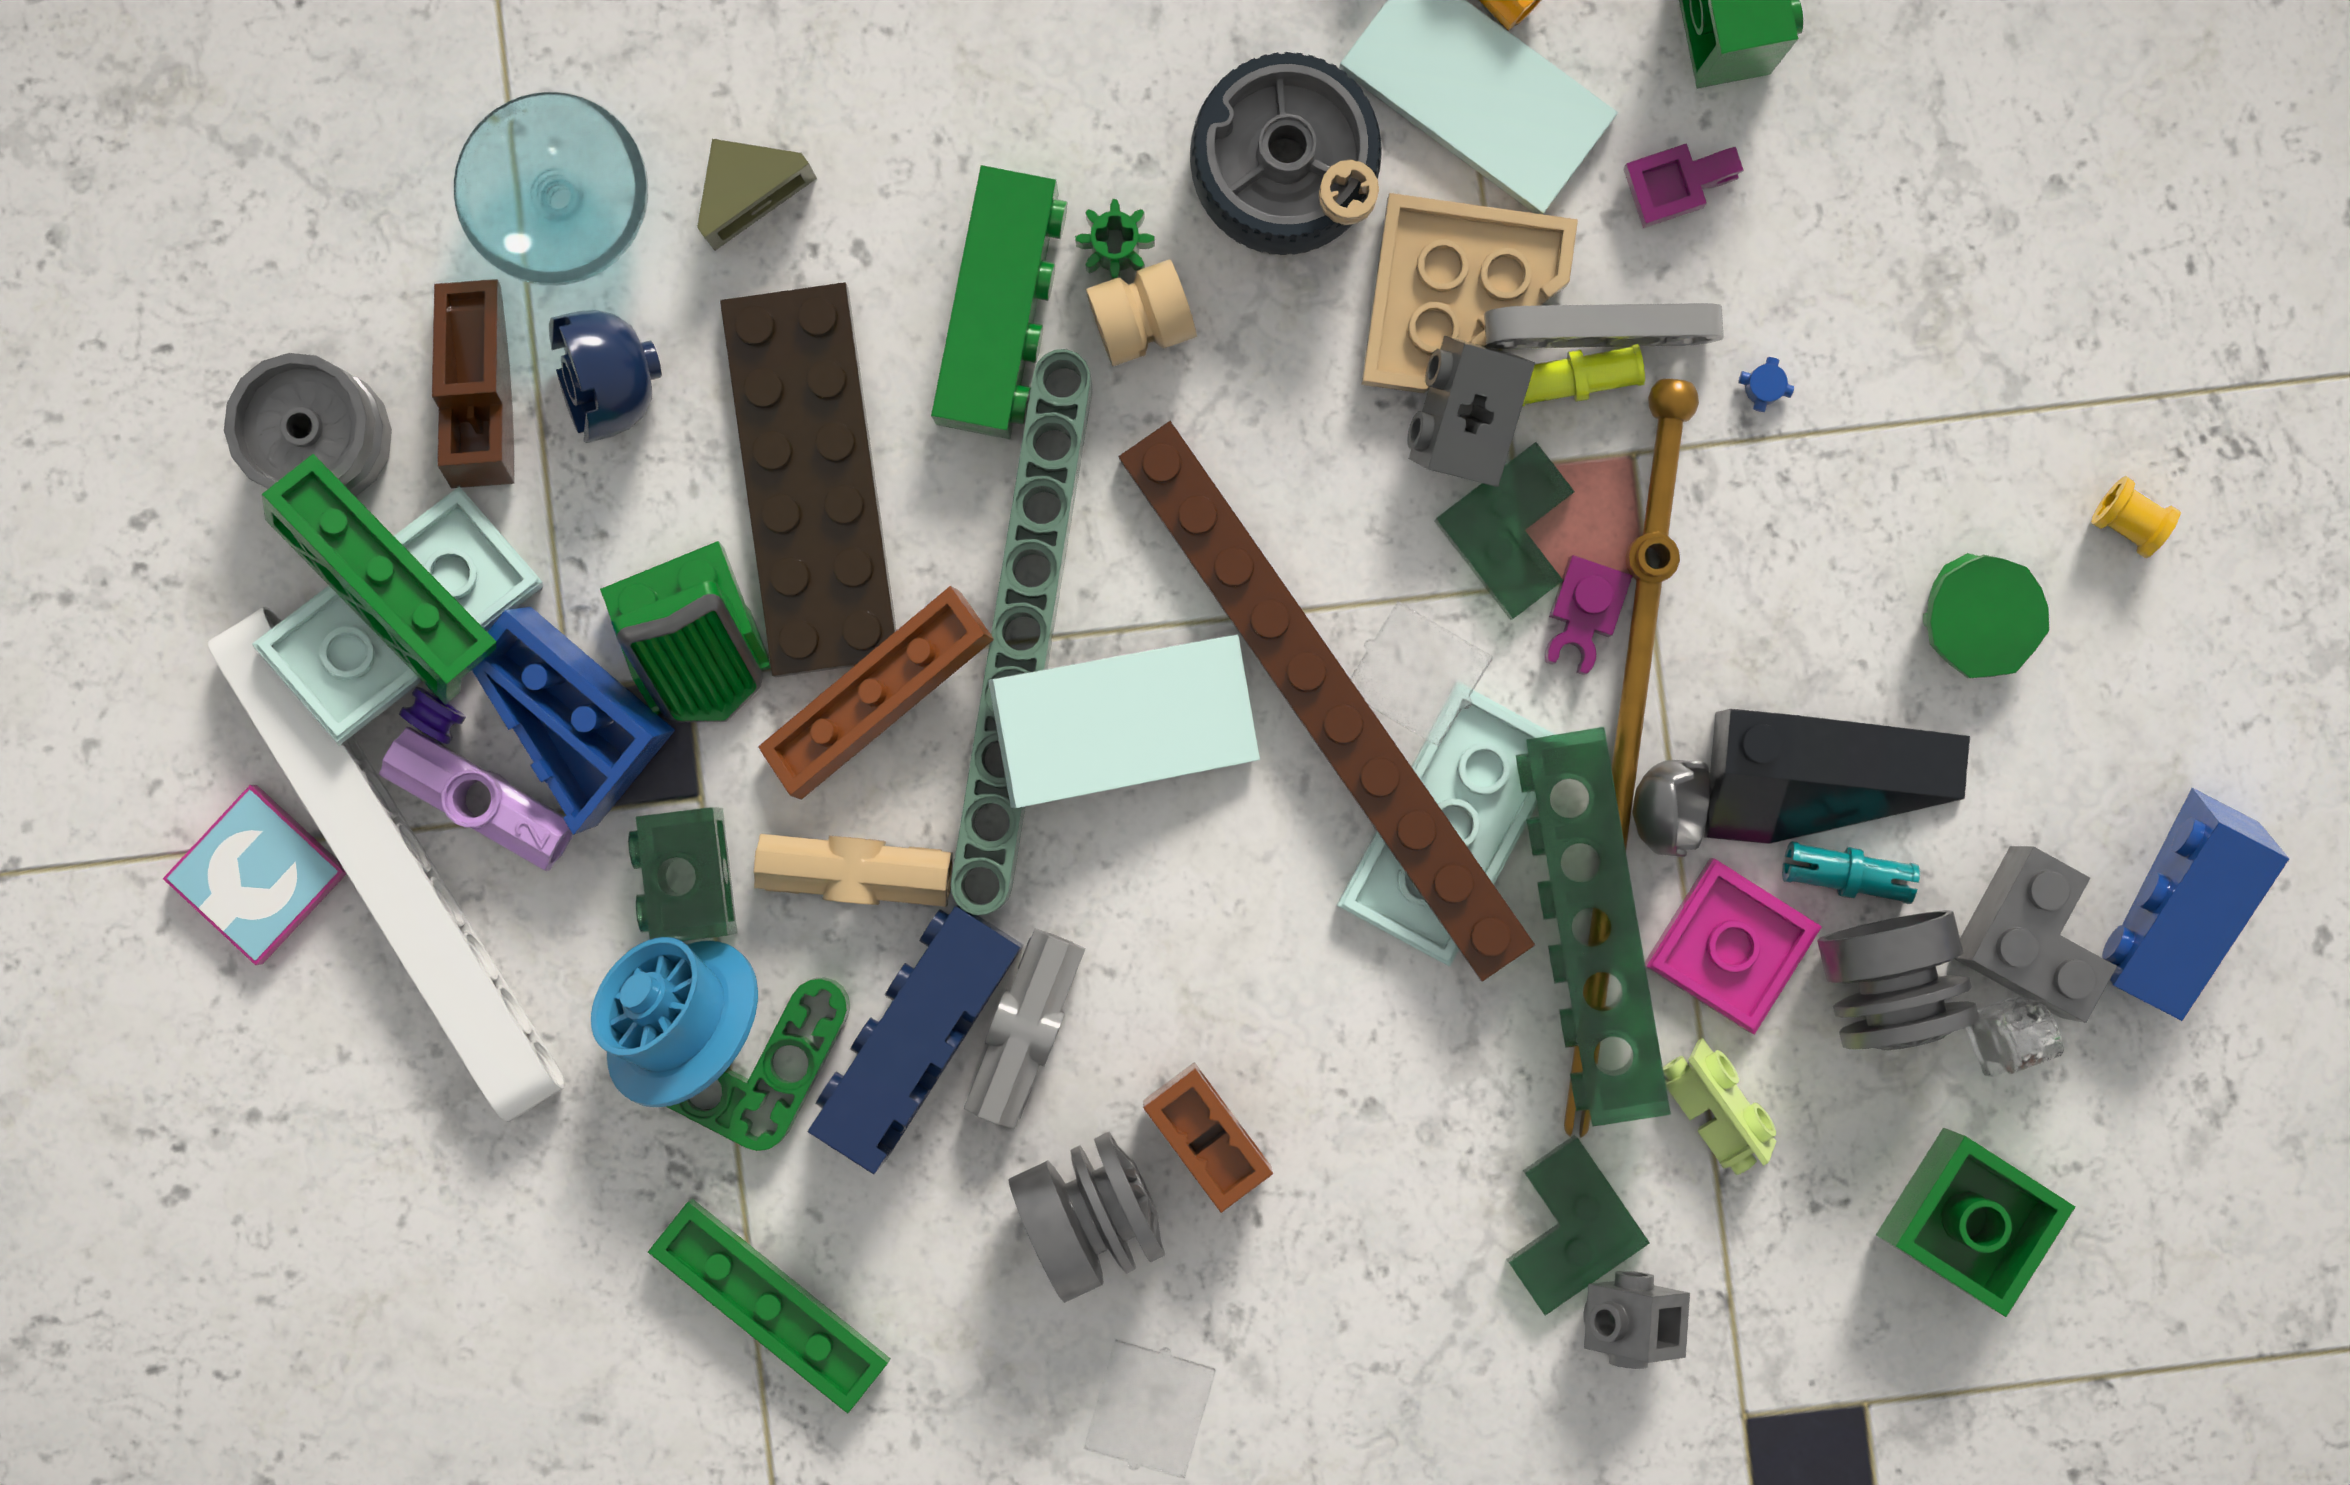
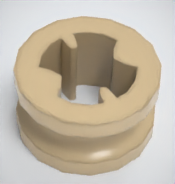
(1340, 174)

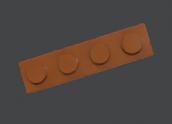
(875, 693)

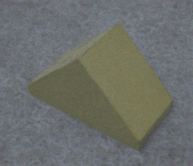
(746, 185)

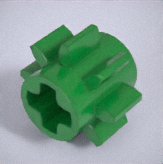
(1100, 230)

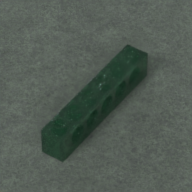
(1640, 1085)

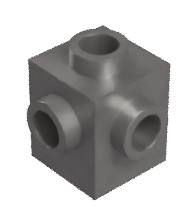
(1636, 1320)

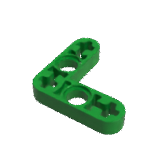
(743, 1093)

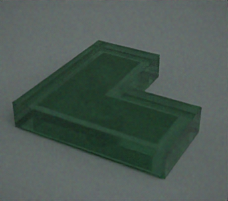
(1491, 526)
(1591, 1230)

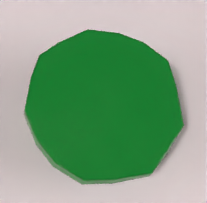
(1986, 615)

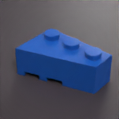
(570, 716)
(2193, 904)

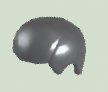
(1672, 806)

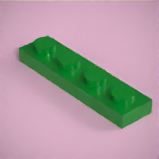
(769, 1305)

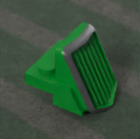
(689, 636)

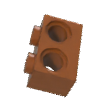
(1207, 1137)

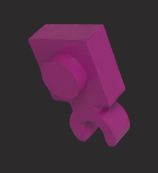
(1588, 604)

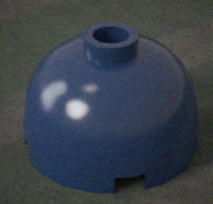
(603, 372)

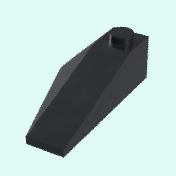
(1812, 774)

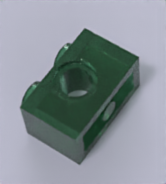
(700, 840)

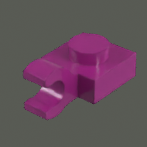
(1672, 183)

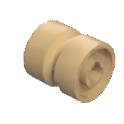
(1141, 312)

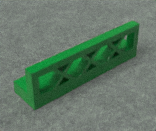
(377, 577)

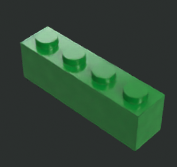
(997, 302)

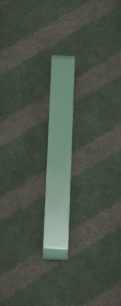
(1015, 600)

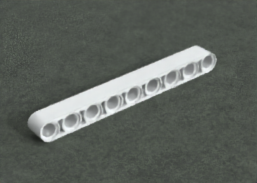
(395, 881)

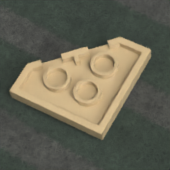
(1446, 269)

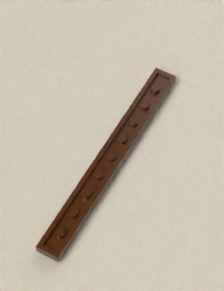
(1326, 702)

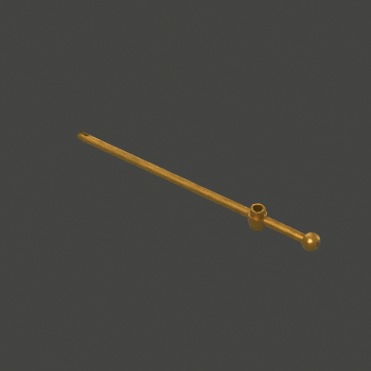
(1672, 404)

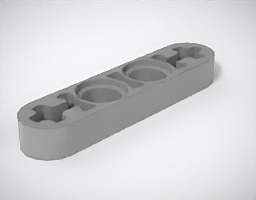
(1603, 325)

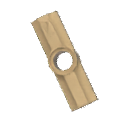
(853, 870)

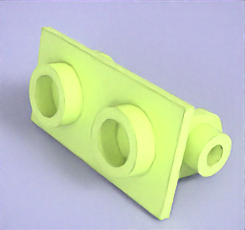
(1737, 1126)

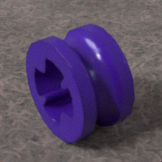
(432, 715)

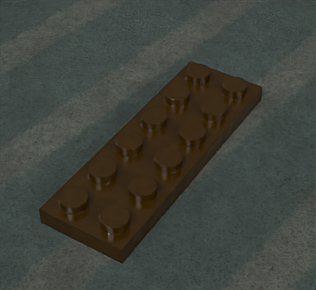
(809, 477)

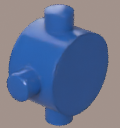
(1766, 384)

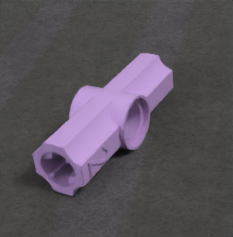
(443, 782)

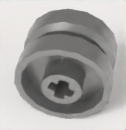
(281, 400)

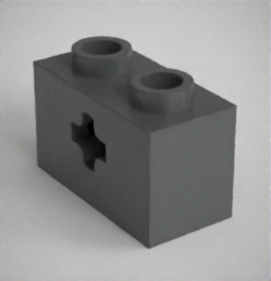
(1475, 443)

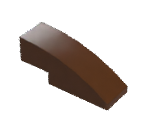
(472, 384)

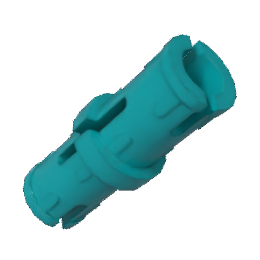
(1850, 872)

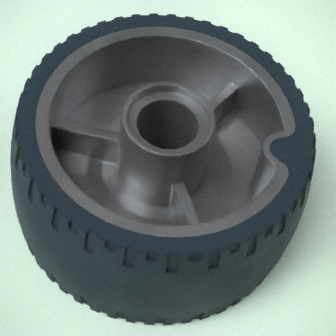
(1249, 191)

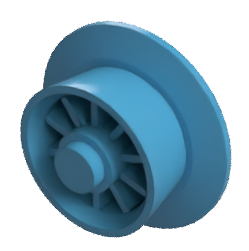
(673, 1017)

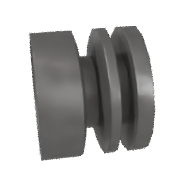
(1898, 981)
(1087, 1216)

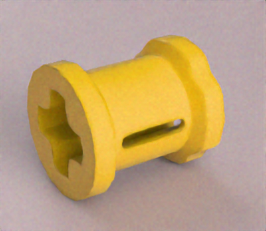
(2136, 517)

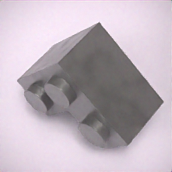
(2019, 940)

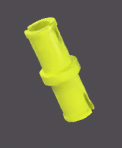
(1585, 374)

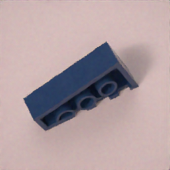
(915, 1038)

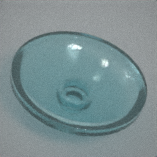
(525, 157)

